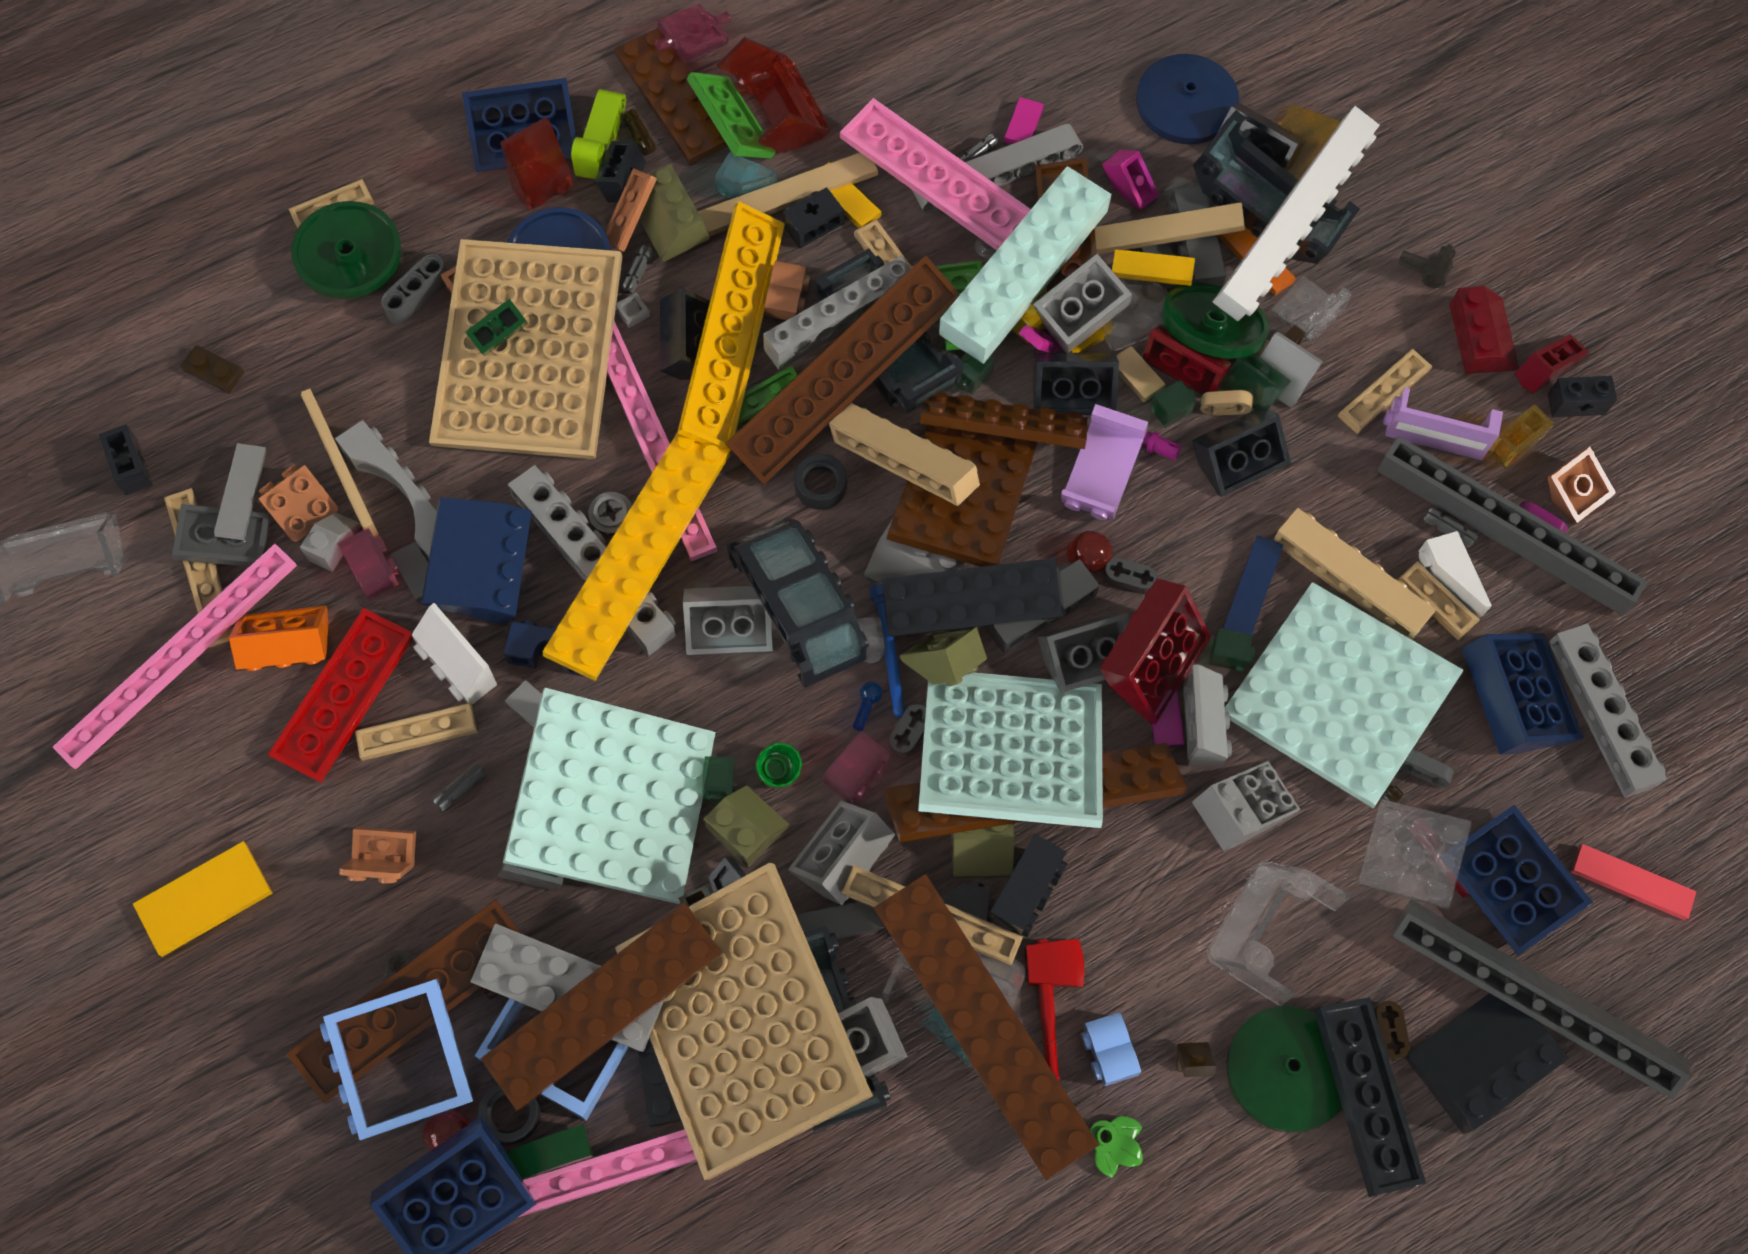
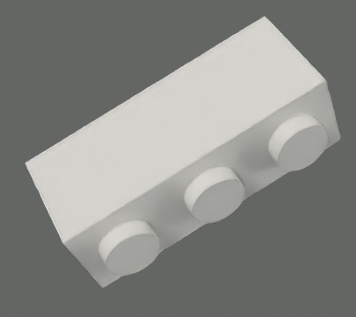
(452, 656)

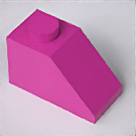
(1131, 178)

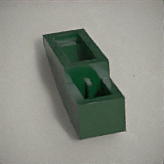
(552, 1152)

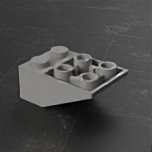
(1245, 805)

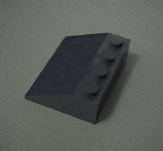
(1485, 1060)

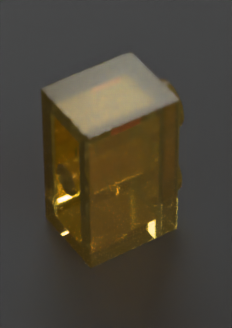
(1520, 436)

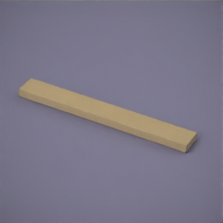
(792, 190)

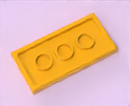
(202, 899)

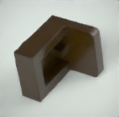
(1195, 1059)

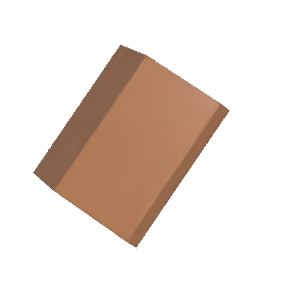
(1580, 486)

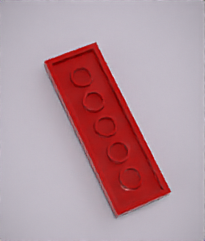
(341, 695)

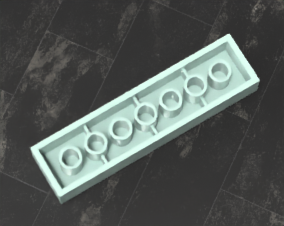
(1024, 264)

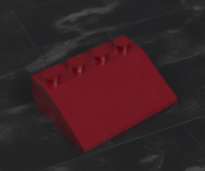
(1156, 648)

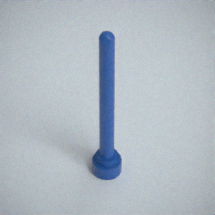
(877, 597)

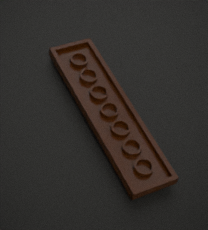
(601, 1006)
(382, 1031)

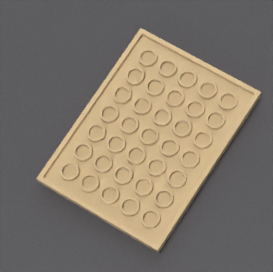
(548, 379)
(755, 1032)

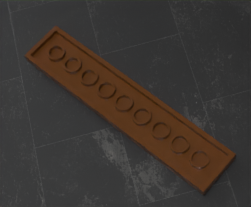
(843, 370)
(1127, 778)
(986, 1027)

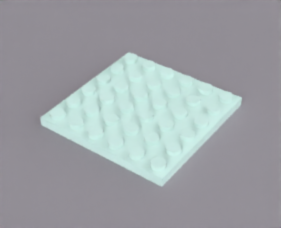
(1342, 694)
(1013, 750)
(609, 797)

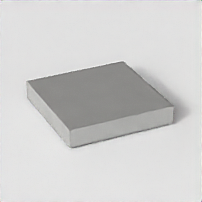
(1293, 363)

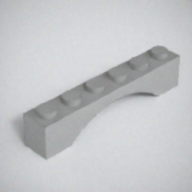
(367, 454)

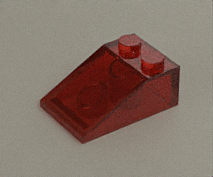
(536, 164)

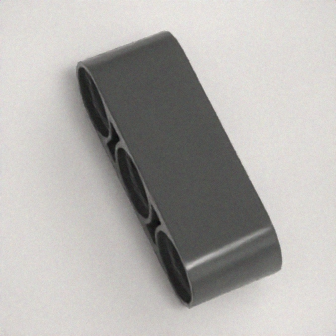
(412, 301)

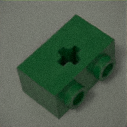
(496, 327)

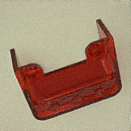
(781, 93)

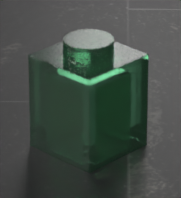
(974, 373)
(1173, 403)
(1231, 649)
(718, 778)

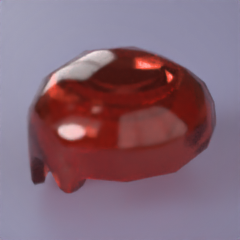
(1091, 549)
(443, 1126)

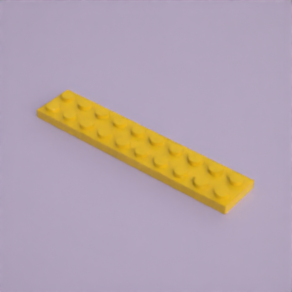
(731, 327)
(635, 556)

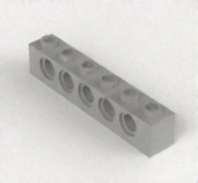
(830, 316)
(1603, 724)

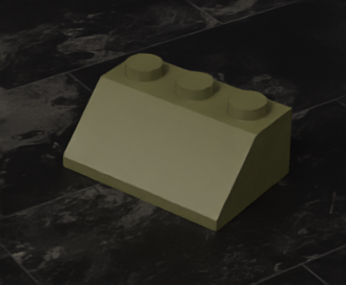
(671, 216)

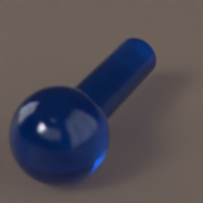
(870, 694)

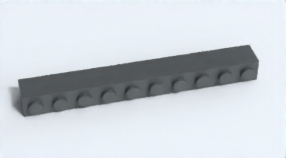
(1512, 526)
(1542, 999)

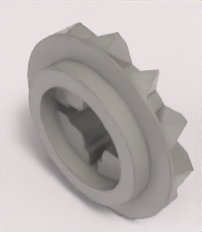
(598, 510)

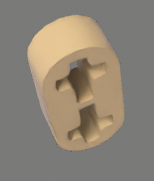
(1226, 402)

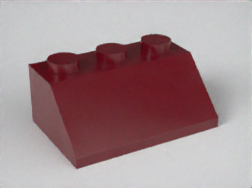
(1482, 331)
(1182, 363)

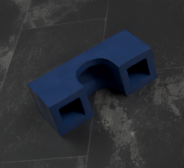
(527, 643)

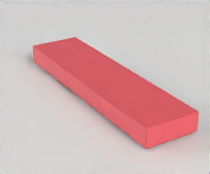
(1633, 882)

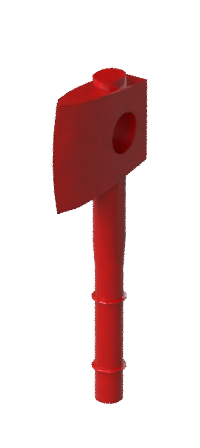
(1049, 967)

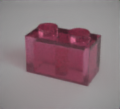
(369, 564)
(856, 768)

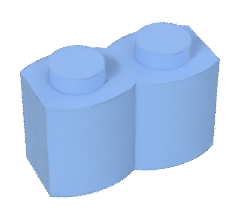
(1111, 1049)

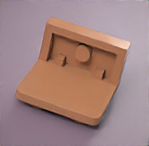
(296, 501)
(380, 854)

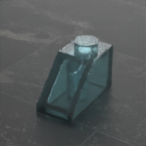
(742, 176)

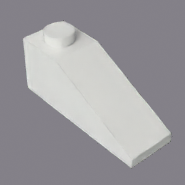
(1451, 565)

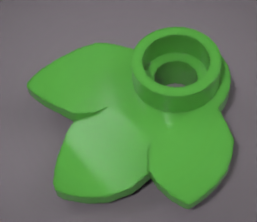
(1120, 1144)

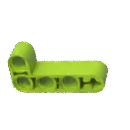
(600, 130)

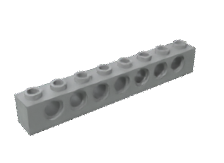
(526, 491)

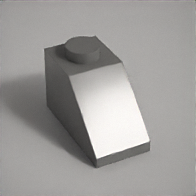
(322, 541)

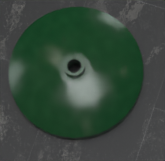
(346, 250)
(1208, 329)
(1261, 1073)

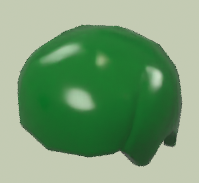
(778, 765)

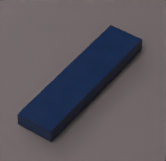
(1253, 586)

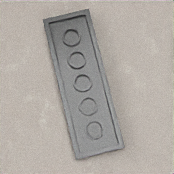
(542, 974)

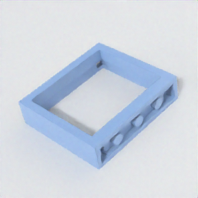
(340, 1062)
(554, 1094)

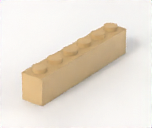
(905, 454)
(1353, 574)

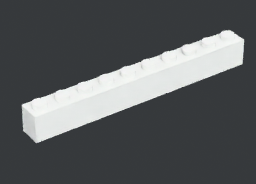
(1295, 215)

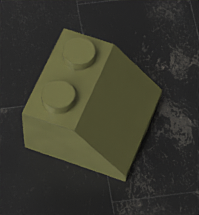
(946, 656)
(745, 824)
(983, 852)

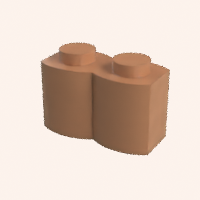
(786, 291)

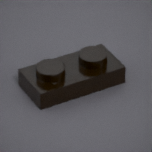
(212, 369)

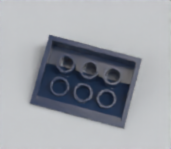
(506, 110)
(477, 559)
(1521, 692)
(1519, 881)
(453, 1195)

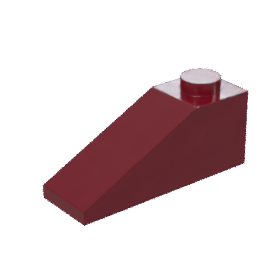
(1550, 363)

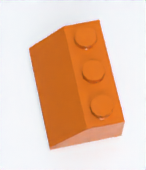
(280, 638)

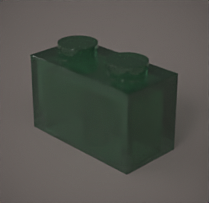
(1257, 378)

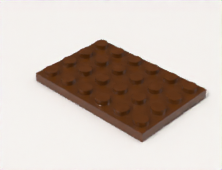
(981, 523)

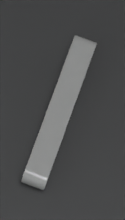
(1021, 157)

